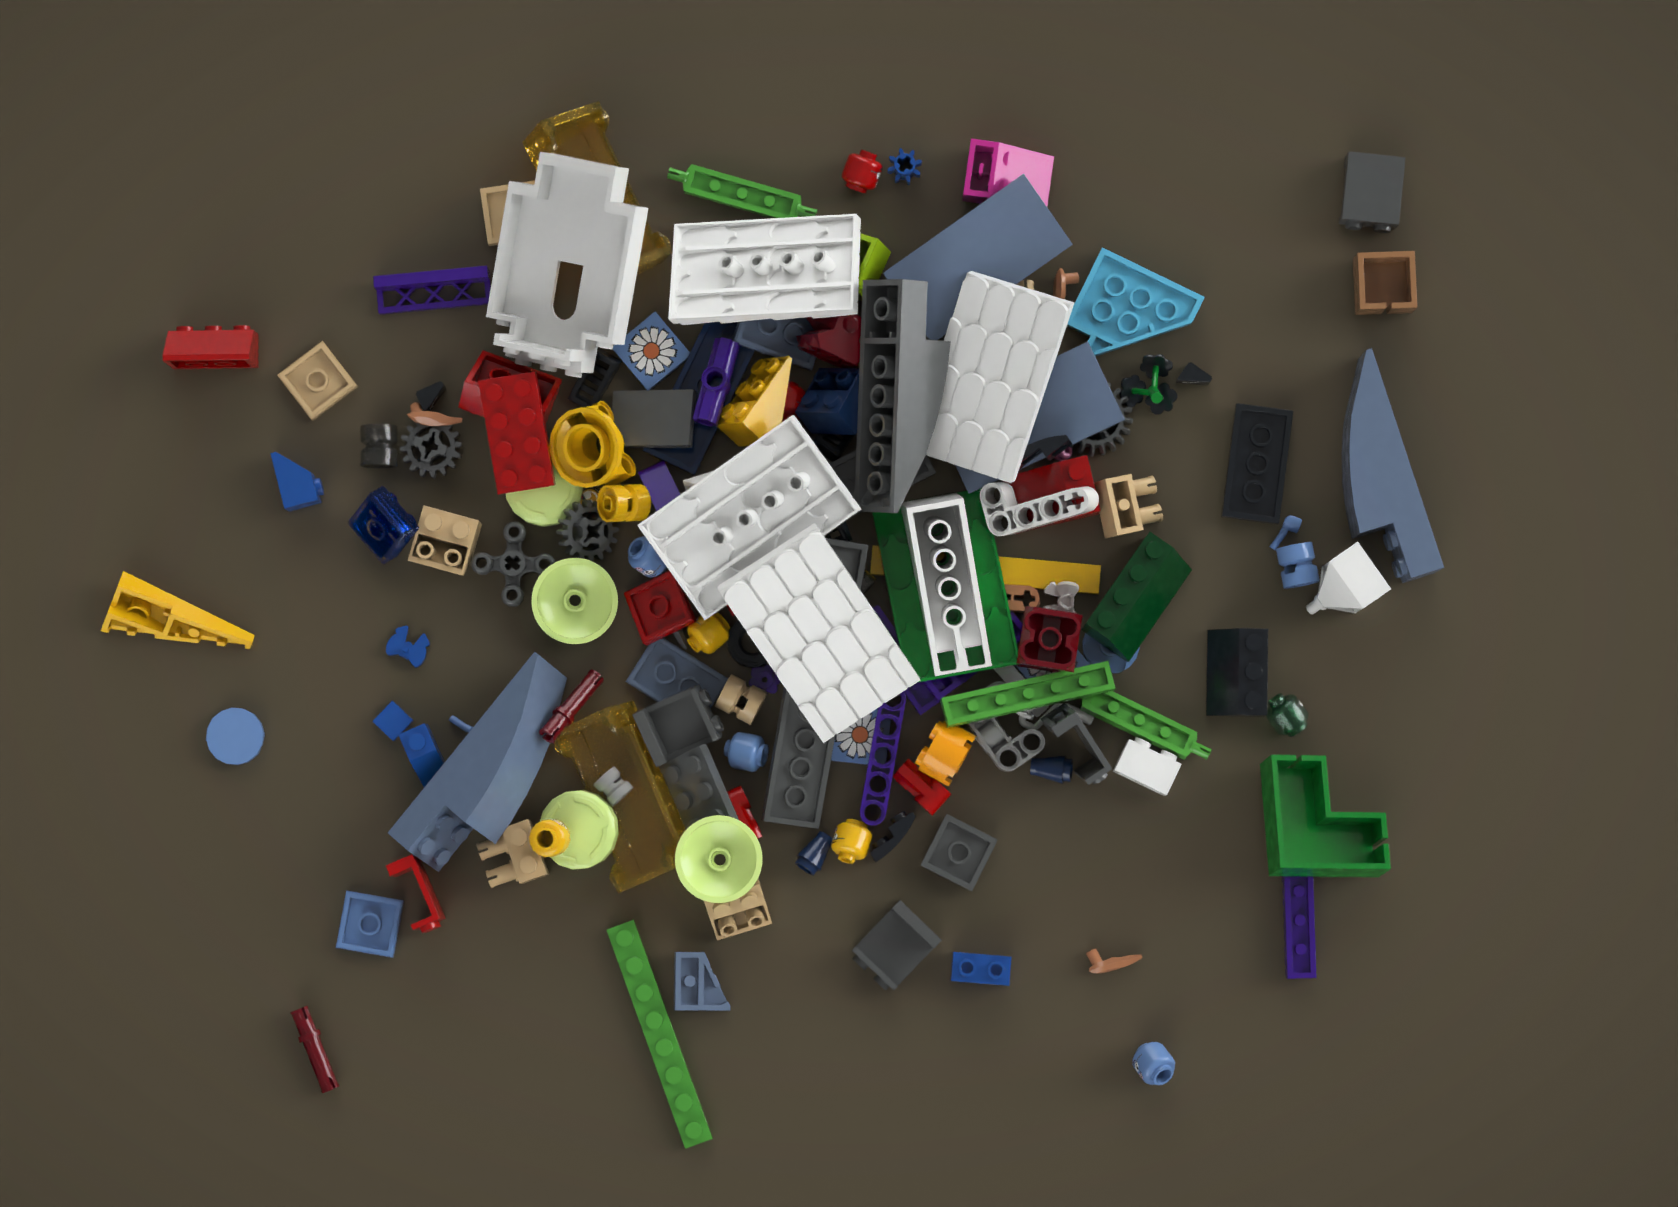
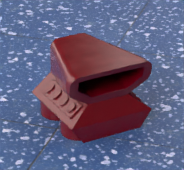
(833, 340)
(1049, 639)

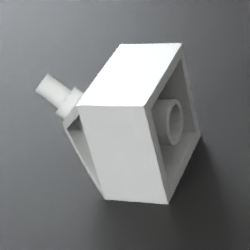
(1348, 583)

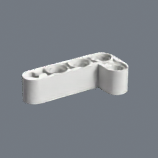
(1041, 507)

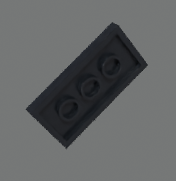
(1257, 463)

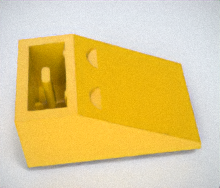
(757, 402)

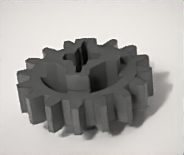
(427, 460)
(575, 531)

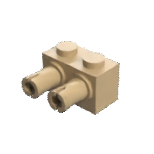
(1120, 507)
(524, 862)

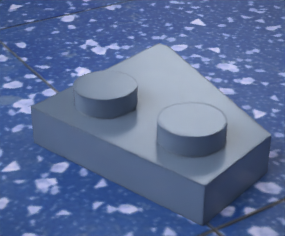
(696, 984)

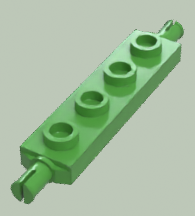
(740, 193)
(1144, 724)

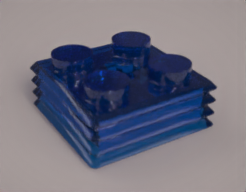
(383, 524)

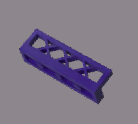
(428, 279)

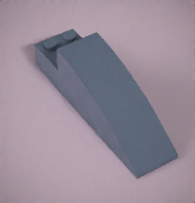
(1380, 480)
(487, 771)

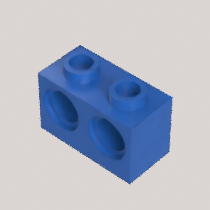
(980, 968)

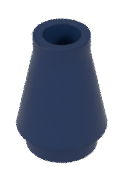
(1053, 768)
(814, 853)

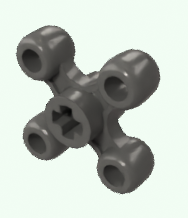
(499, 563)

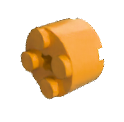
(945, 752)

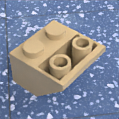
(445, 540)
(739, 915)

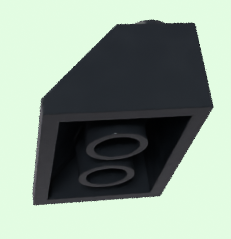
(1237, 672)

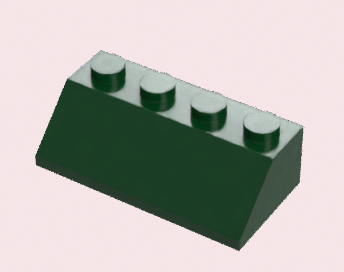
(1138, 597)

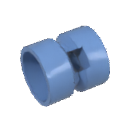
(1297, 565)

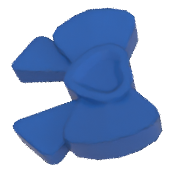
(414, 653)

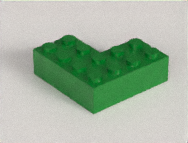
(1303, 831)

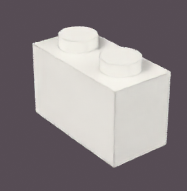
(1147, 766)

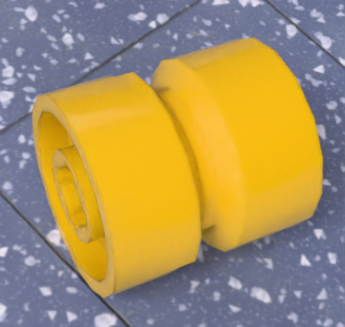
(623, 503)

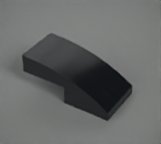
(1049, 446)

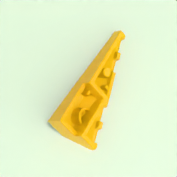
(150, 610)

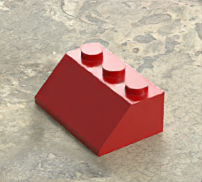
(211, 348)
(493, 366)

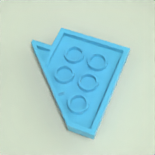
(1129, 304)

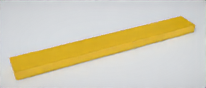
(1029, 572)

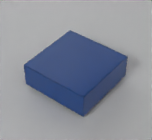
(393, 721)

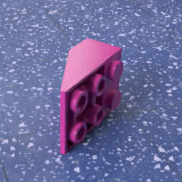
(998, 164)

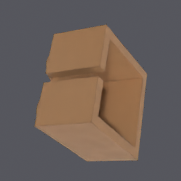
(1385, 282)

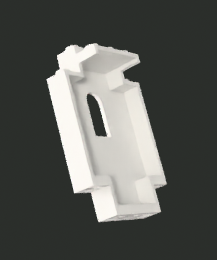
(573, 218)

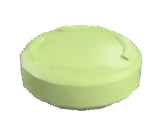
(545, 504)
(590, 824)

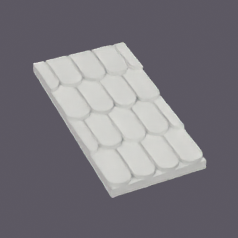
(765, 269)
(996, 373)
(747, 512)
(818, 633)

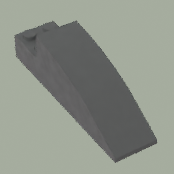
(898, 391)

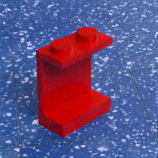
(414, 863)

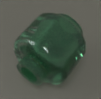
(1287, 714)

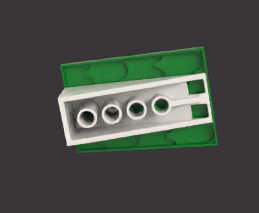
(949, 611)

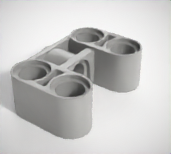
(995, 741)

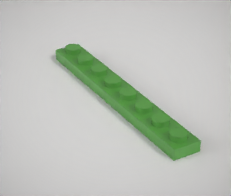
(659, 1034)

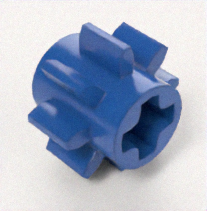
(901, 159)

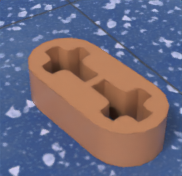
(1019, 591)

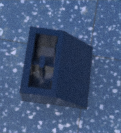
(831, 402)

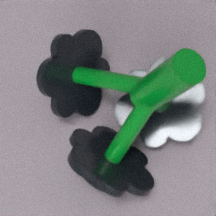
(1159, 397)

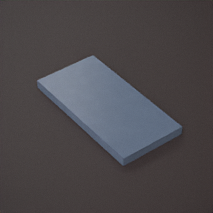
(999, 238)
(1073, 405)

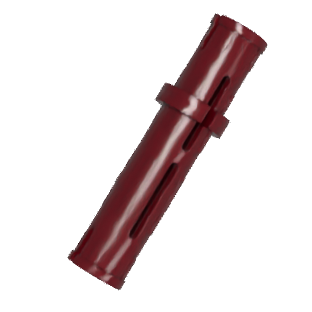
(565, 713)
(314, 1049)

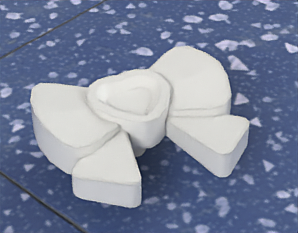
(1065, 591)

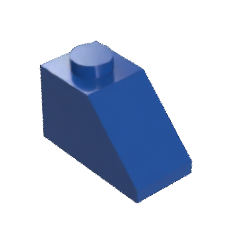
(296, 484)
(422, 752)

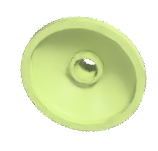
(570, 622)
(697, 854)

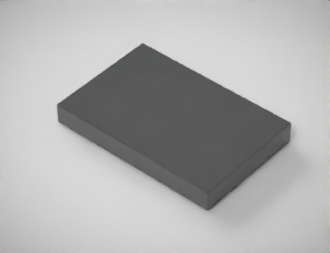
(655, 417)

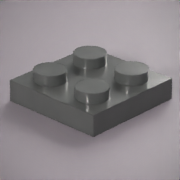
(959, 852)

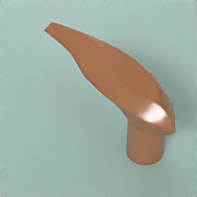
(1063, 279)
(430, 418)
(1110, 964)

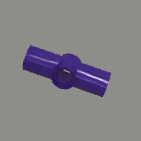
(712, 398)

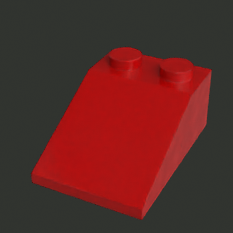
(1054, 479)

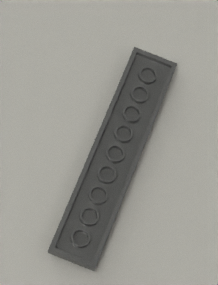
(799, 756)

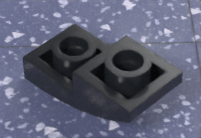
(900, 825)

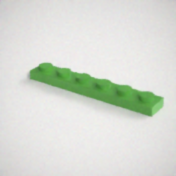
(1027, 694)

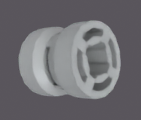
(613, 786)

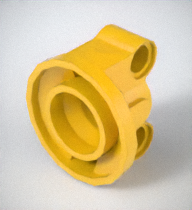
(576, 452)

